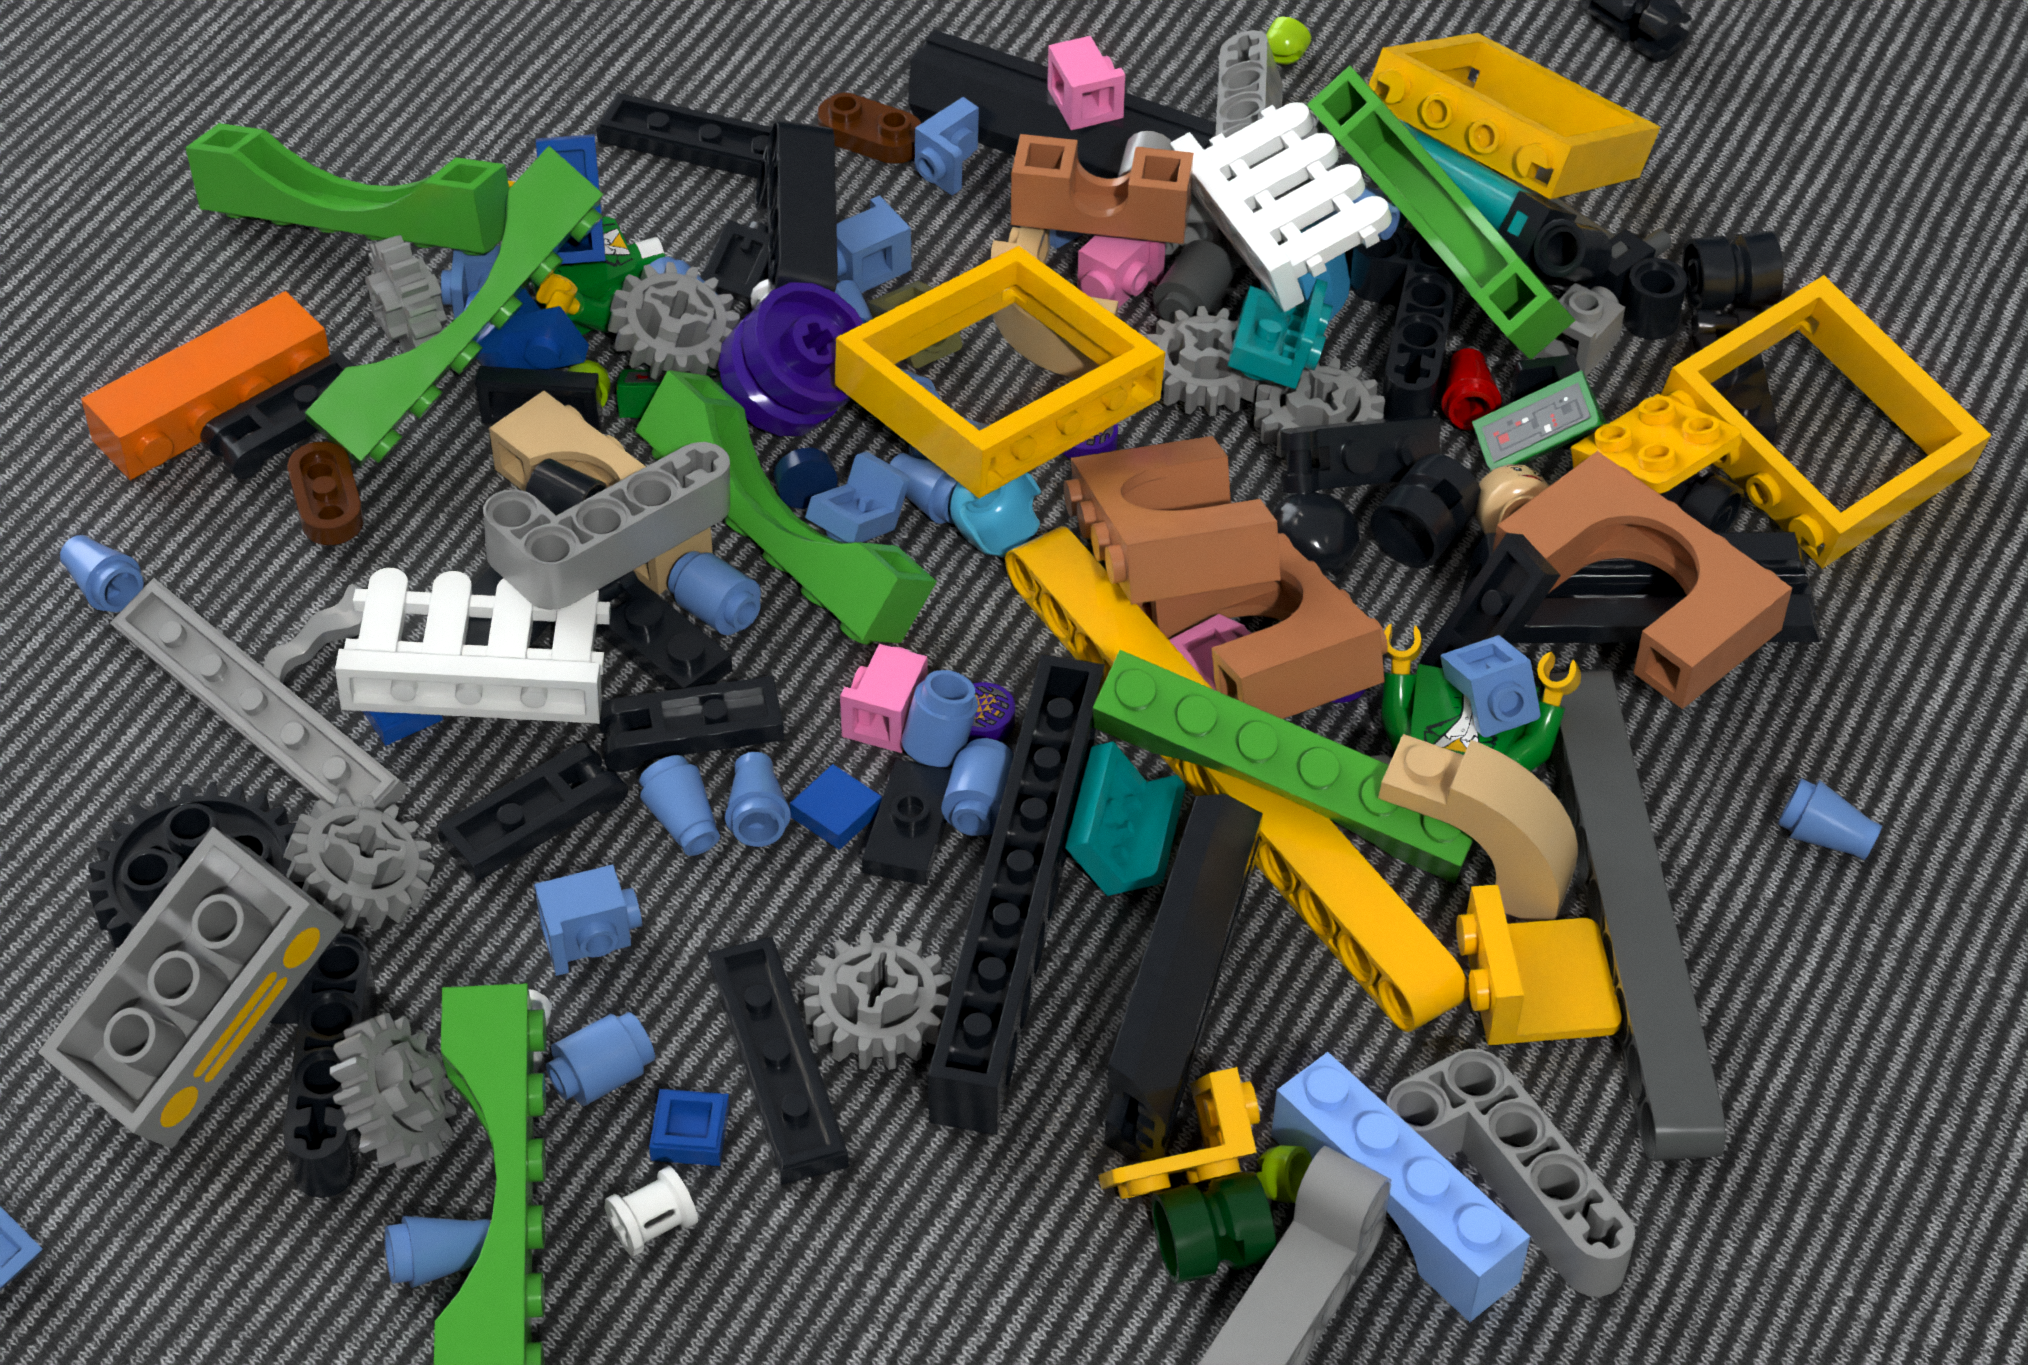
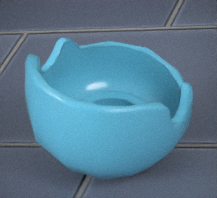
(999, 518)

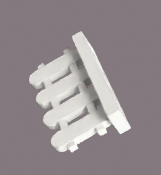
(1257, 233)
(470, 680)

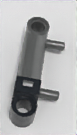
(1644, 284)

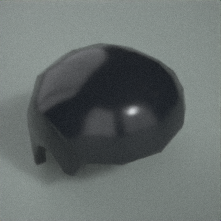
(1319, 529)

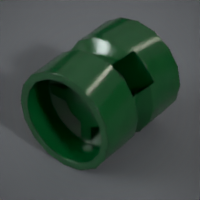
(1213, 1226)

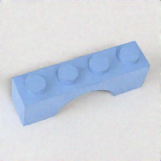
(1453, 1229)

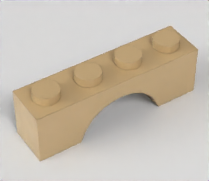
(555, 431)

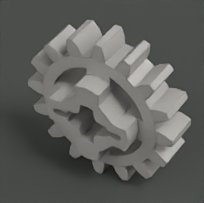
(404, 294)
(671, 320)
(1200, 358)
(1319, 399)
(359, 860)
(876, 999)
(393, 1091)

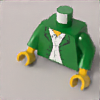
(588, 288)
(1440, 714)

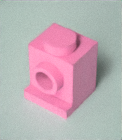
(1085, 83)
(1119, 267)
(881, 697)

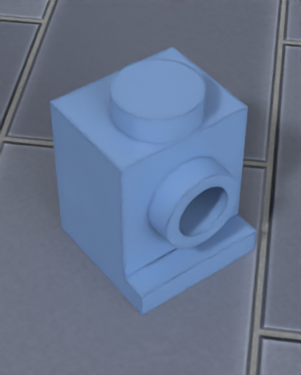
(873, 246)
(585, 915)

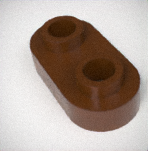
(870, 127)
(325, 493)

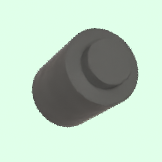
(1194, 280)

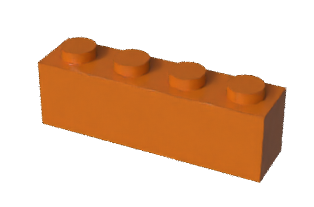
(170, 400)

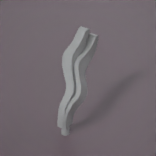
(323, 627)

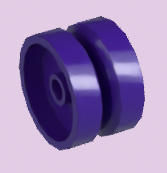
(785, 357)

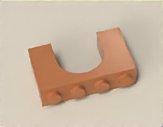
(1610, 514)
(1169, 521)
(1307, 660)

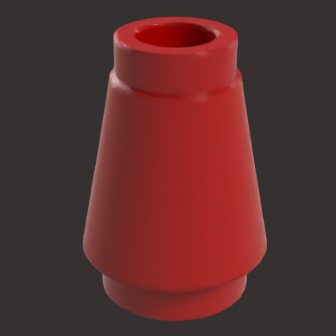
(1469, 389)

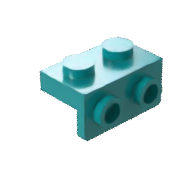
(1280, 343)
(1123, 822)

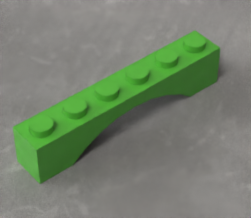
(257, 177)
(1441, 213)
(374, 399)
(865, 585)
(1219, 732)
(490, 1062)

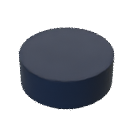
(803, 475)

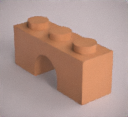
(1059, 194)

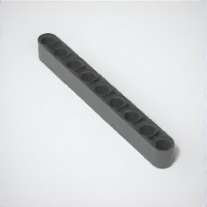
(1629, 901)

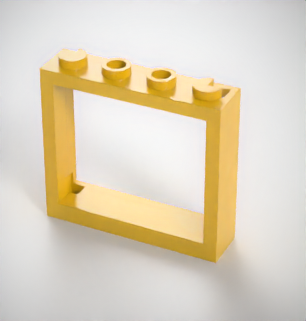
(1513, 114)
(1880, 372)
(991, 457)

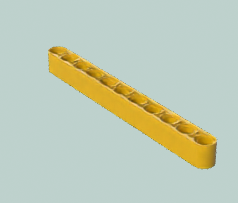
(1298, 849)

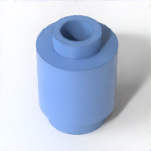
(715, 592)
(940, 718)
(977, 786)
(600, 1058)

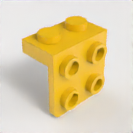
(1661, 442)
(1535, 975)
(1225, 1119)

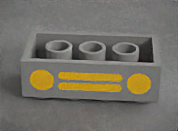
(190, 989)

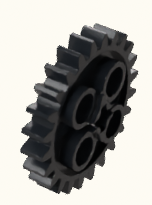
(160, 841)

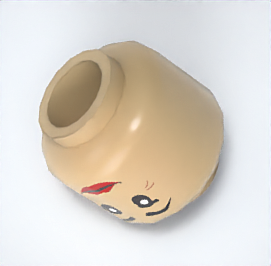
(1505, 492)

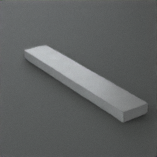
(253, 700)

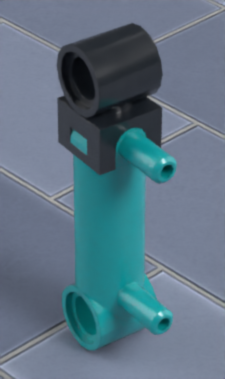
(1528, 222)

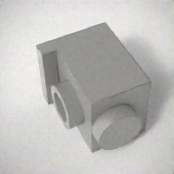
(1596, 326)

